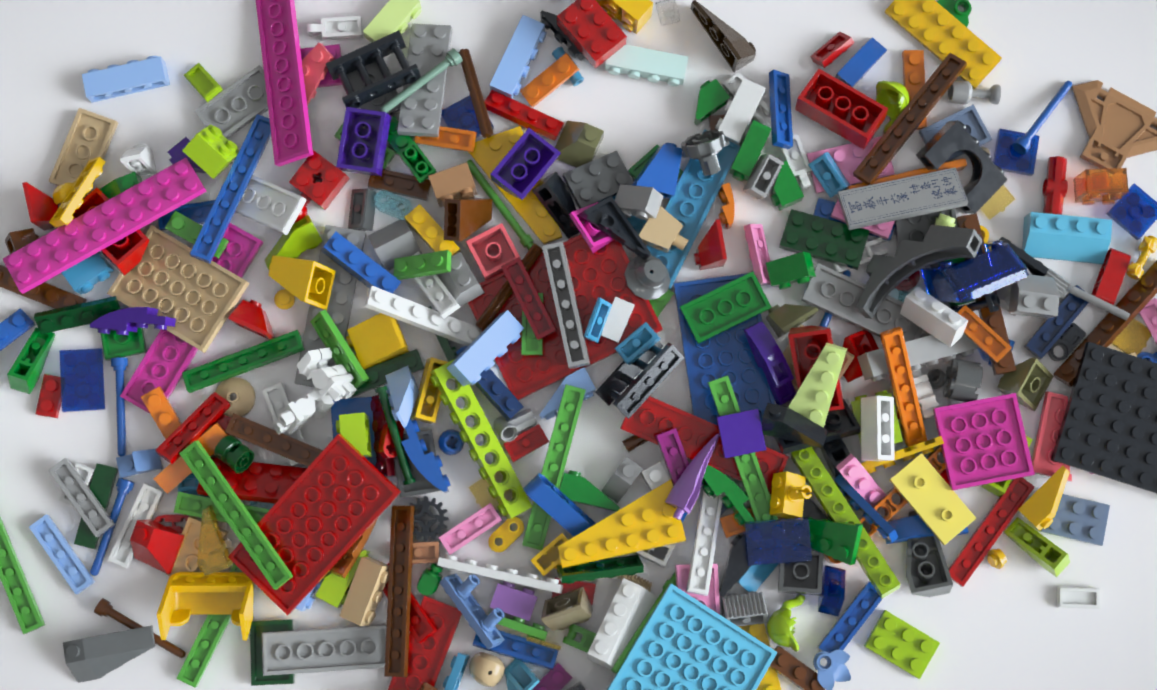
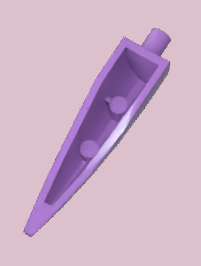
(688, 485)

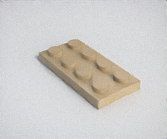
(86, 140)

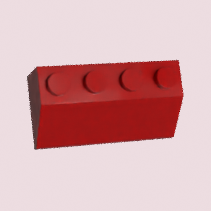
(124, 253)
(805, 347)

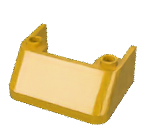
(206, 595)

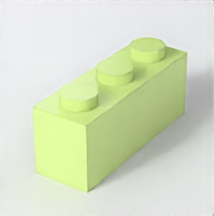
(391, 18)

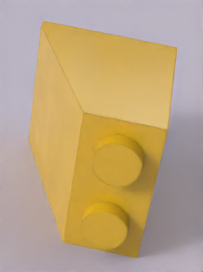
(304, 279)
(377, 340)

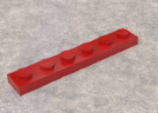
(989, 530)

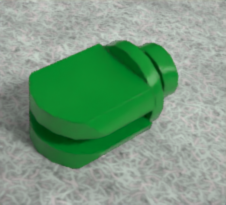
(430, 580)

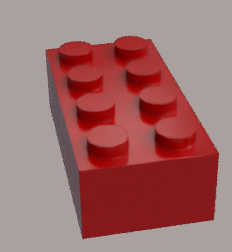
(841, 108)

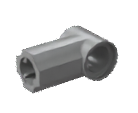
(521, 421)

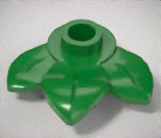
(952, 7)

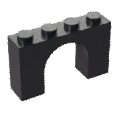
(986, 176)

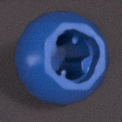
(450, 442)

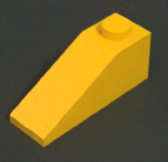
(1043, 504)

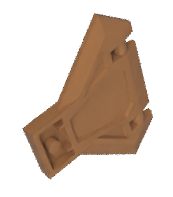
(1115, 126)

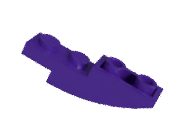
(131, 319)
(772, 361)

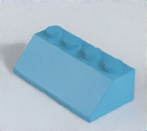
(1066, 237)

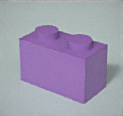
(514, 601)

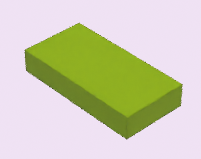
(203, 82)

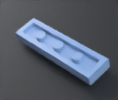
(62, 554)

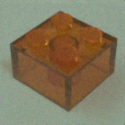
(1100, 186)

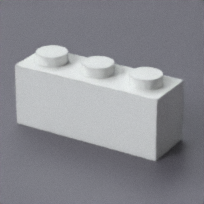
(740, 110)
(934, 317)
(877, 428)

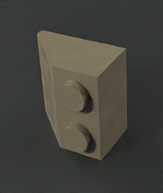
(566, 610)

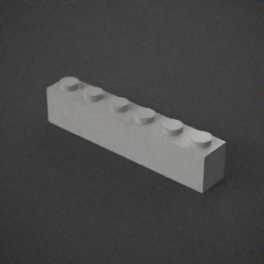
(566, 305)
(920, 351)

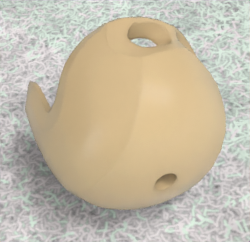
(482, 664)

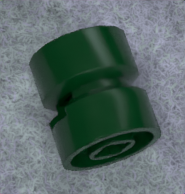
(234, 454)

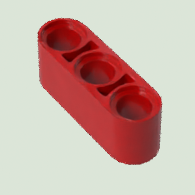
(1111, 275)

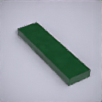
(101, 487)

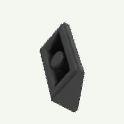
(362, 210)

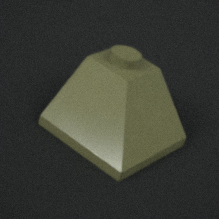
(578, 143)
(788, 317)
(1028, 382)

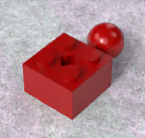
(320, 193)

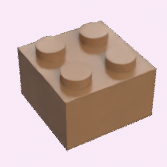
(453, 183)

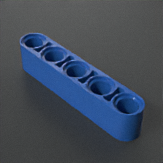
(558, 505)

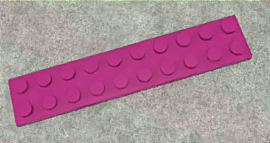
(284, 81)
(103, 225)
(172, 355)

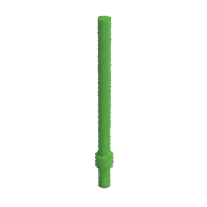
(525, 239)
(619, 662)

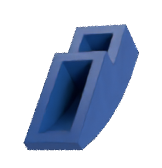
(861, 63)

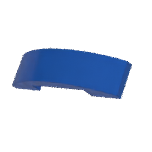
(912, 527)

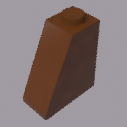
(465, 216)

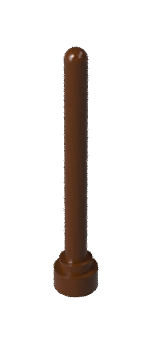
(105, 609)

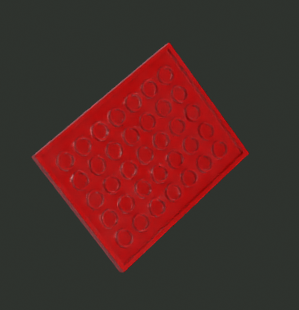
(592, 276)

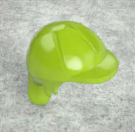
(894, 97)
(781, 625)

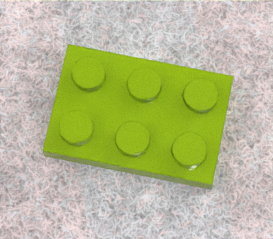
(902, 644)

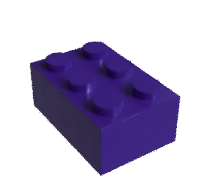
(363, 141)

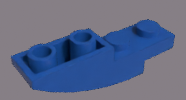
(426, 464)

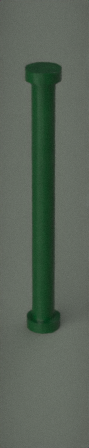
(395, 435)

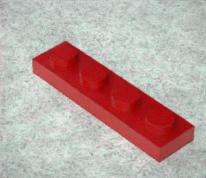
(523, 115)
(193, 427)
(420, 624)

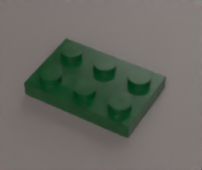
(256, 631)

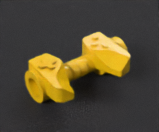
(1146, 247)

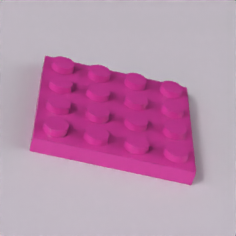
(983, 441)

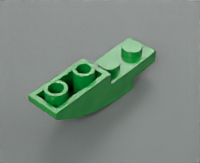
(409, 153)
(733, 496)

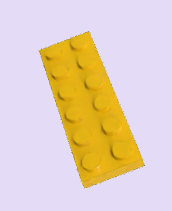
(944, 35)

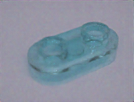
(392, 204)

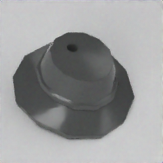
(642, 282)

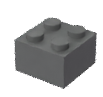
(802, 576)

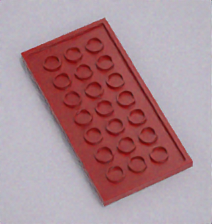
(319, 520)

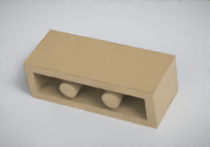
(365, 591)

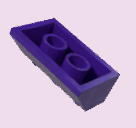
(524, 164)

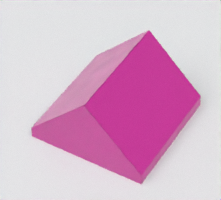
(591, 234)

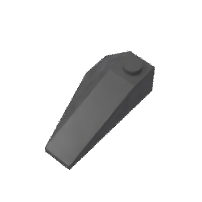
(926, 566)
(98, 655)

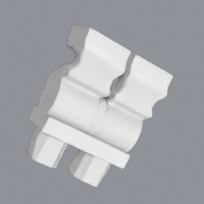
(331, 380)
(924, 393)
(297, 414)

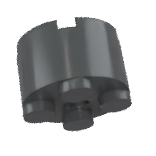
(963, 380)

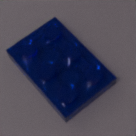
(82, 380)
(778, 541)

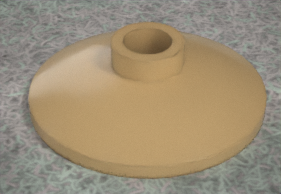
(245, 395)

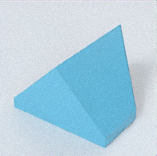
(520, 676)

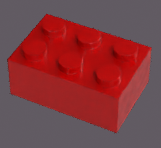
(591, 31)

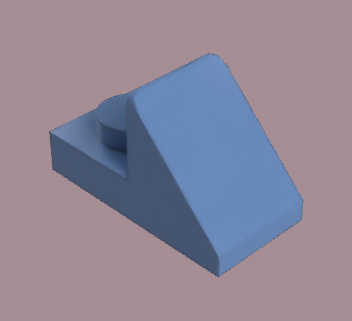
(138, 463)

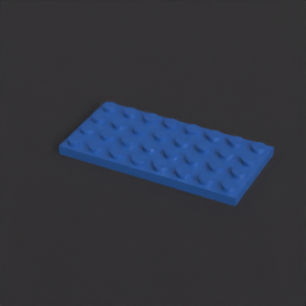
(720, 356)

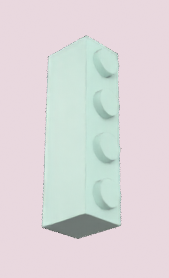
(648, 64)

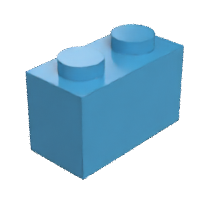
(87, 273)

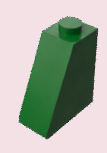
(750, 151)

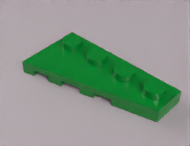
(835, 539)

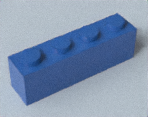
(359, 264)

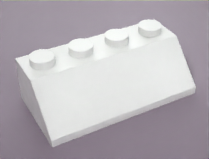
(620, 623)

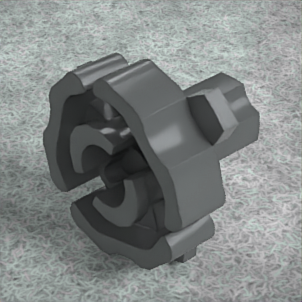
(705, 149)

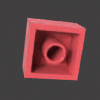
(492, 250)

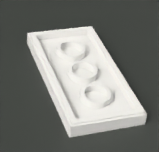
(270, 205)

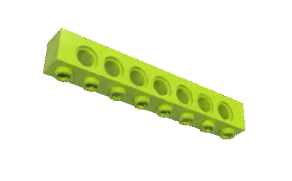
(519, 501)
(839, 510)

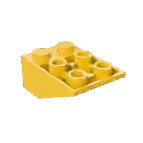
(631, 13)

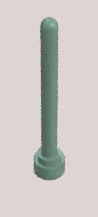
(451, 59)

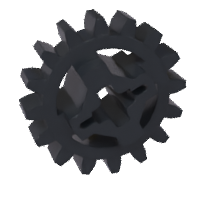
(427, 509)

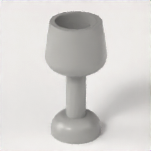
(962, 92)

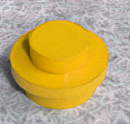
(284, 299)
(996, 558)

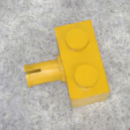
(788, 495)
(549, 556)

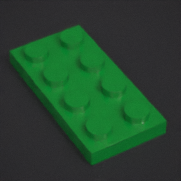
(725, 307)

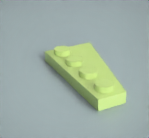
(818, 387)

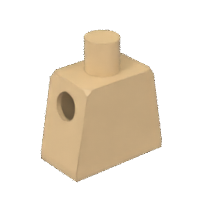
(663, 232)

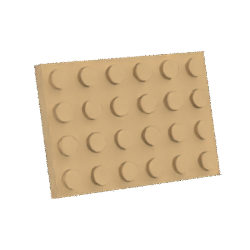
(181, 288)

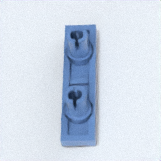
(466, 603)

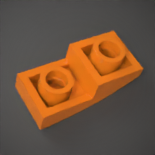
(727, 211)

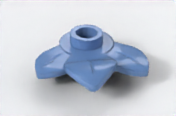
(834, 669)

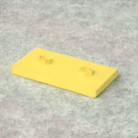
(932, 499)

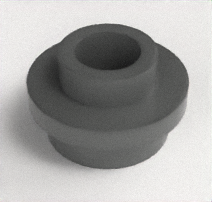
(936, 374)

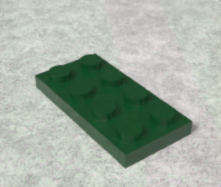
(824, 239)

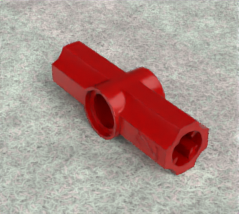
(1055, 185)

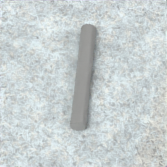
(1099, 303)

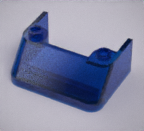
(975, 276)

